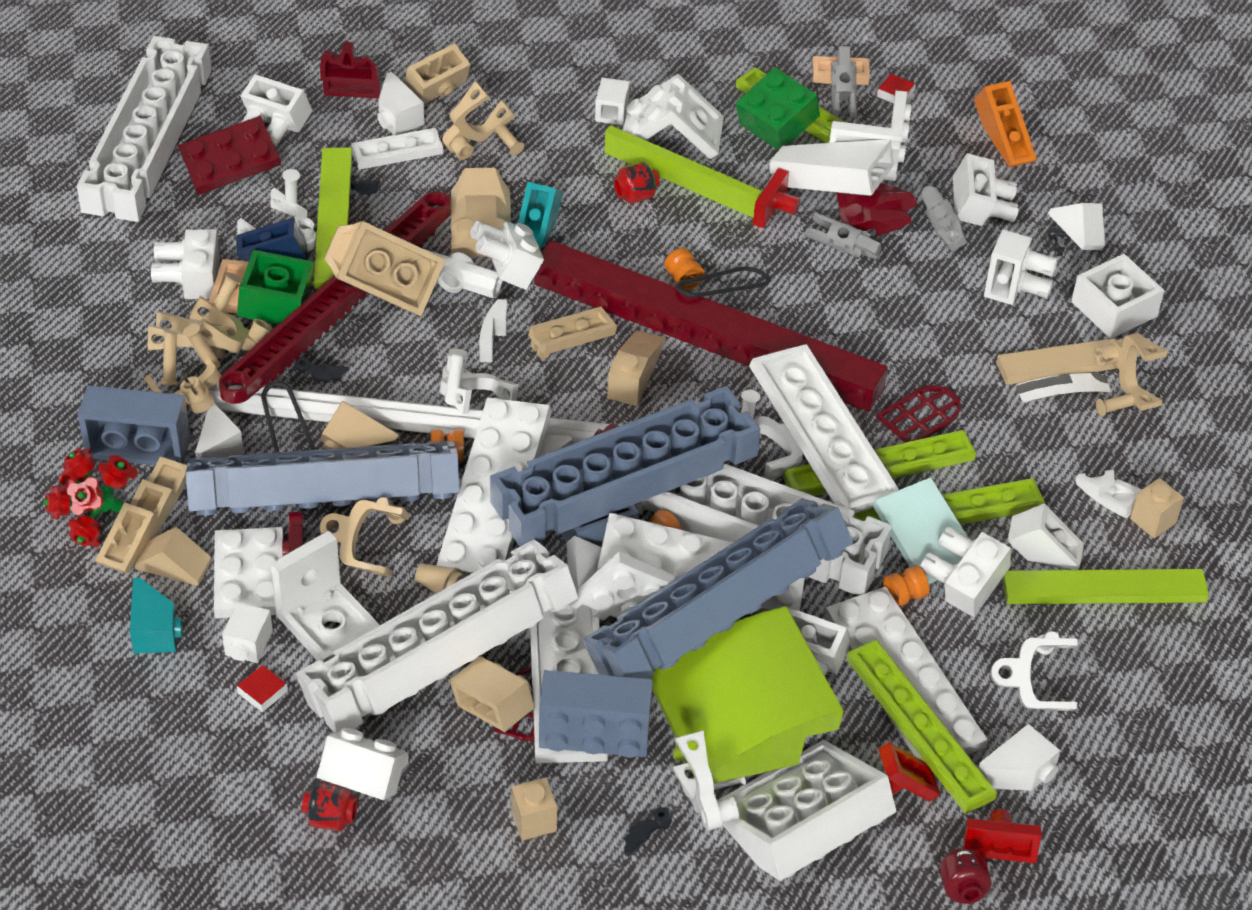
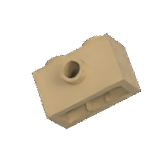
(438, 74)
(492, 693)

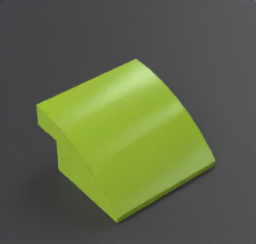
(751, 695)

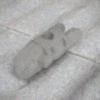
(843, 71)
(943, 218)
(856, 241)

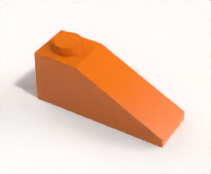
(1005, 123)

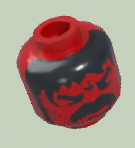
(636, 182)
(330, 806)

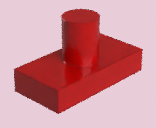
(773, 198)
(908, 772)
(1002, 838)

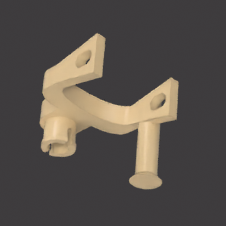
(462, 132)
(239, 336)
(174, 338)
(1123, 355)
(198, 392)
(350, 527)

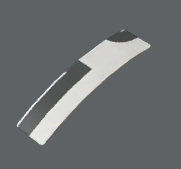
(1062, 384)

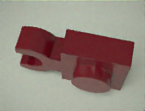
(295, 533)

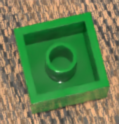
(777, 109)
(273, 286)

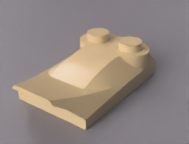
(477, 196)
(384, 265)

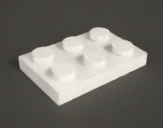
(244, 568)

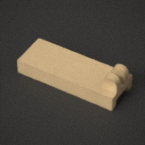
(571, 331)

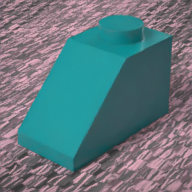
(540, 210)
(153, 620)

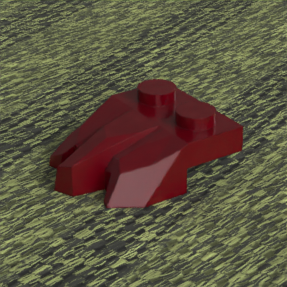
(350, 75)
(882, 210)

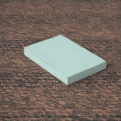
(918, 522)

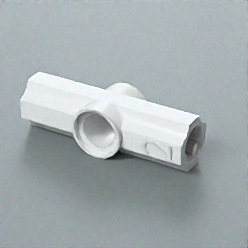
(461, 274)

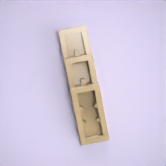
(143, 516)

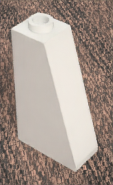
(836, 166)

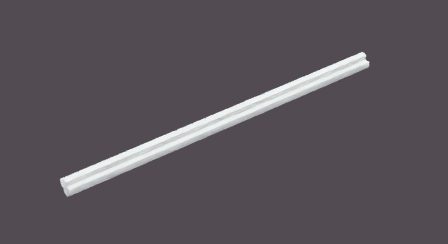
(390, 413)

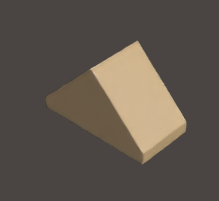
(174, 557)

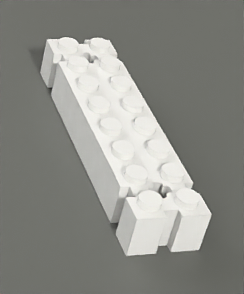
(144, 129)
(737, 502)
(437, 636)

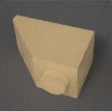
(355, 429)

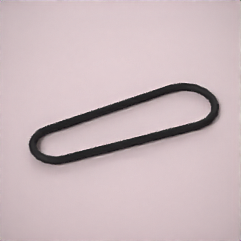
(725, 290)
(296, 407)

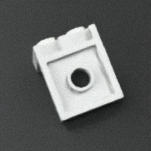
(679, 105)
(896, 133)
(614, 586)
(311, 595)

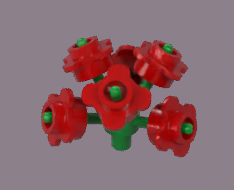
(87, 493)

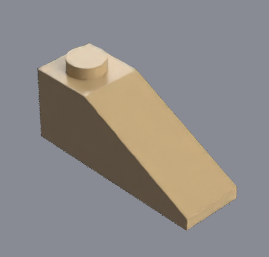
(634, 367)

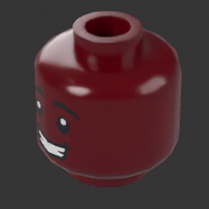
(964, 874)

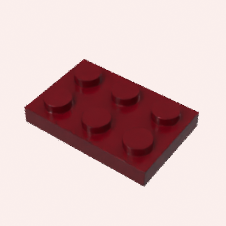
(229, 155)

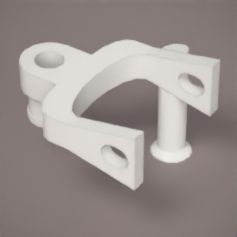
(288, 205)
(460, 382)
(778, 433)
(1020, 670)
(701, 787)

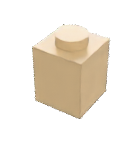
(1156, 508)
(534, 809)

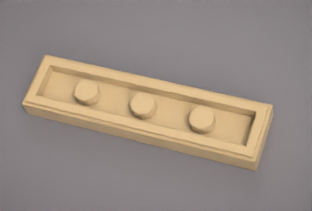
(1051, 361)

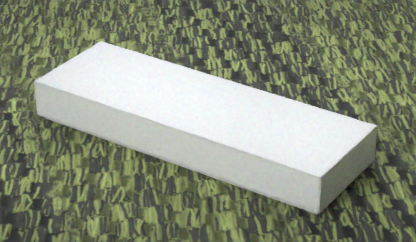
(397, 148)

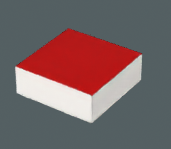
(893, 83)
(262, 688)

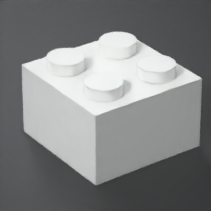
(1117, 296)

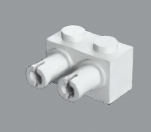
(277, 104)
(978, 189)
(511, 249)
(197, 265)
(1008, 268)
(977, 573)
(824, 638)
(362, 763)

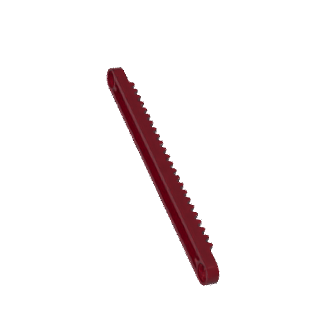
(322, 310)

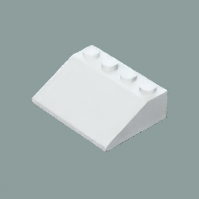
(808, 809)

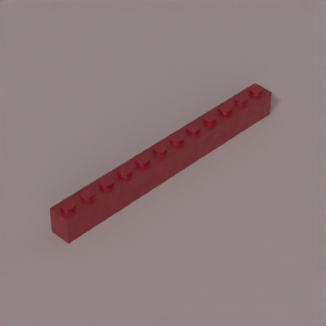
(699, 320)

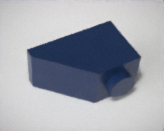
(277, 238)

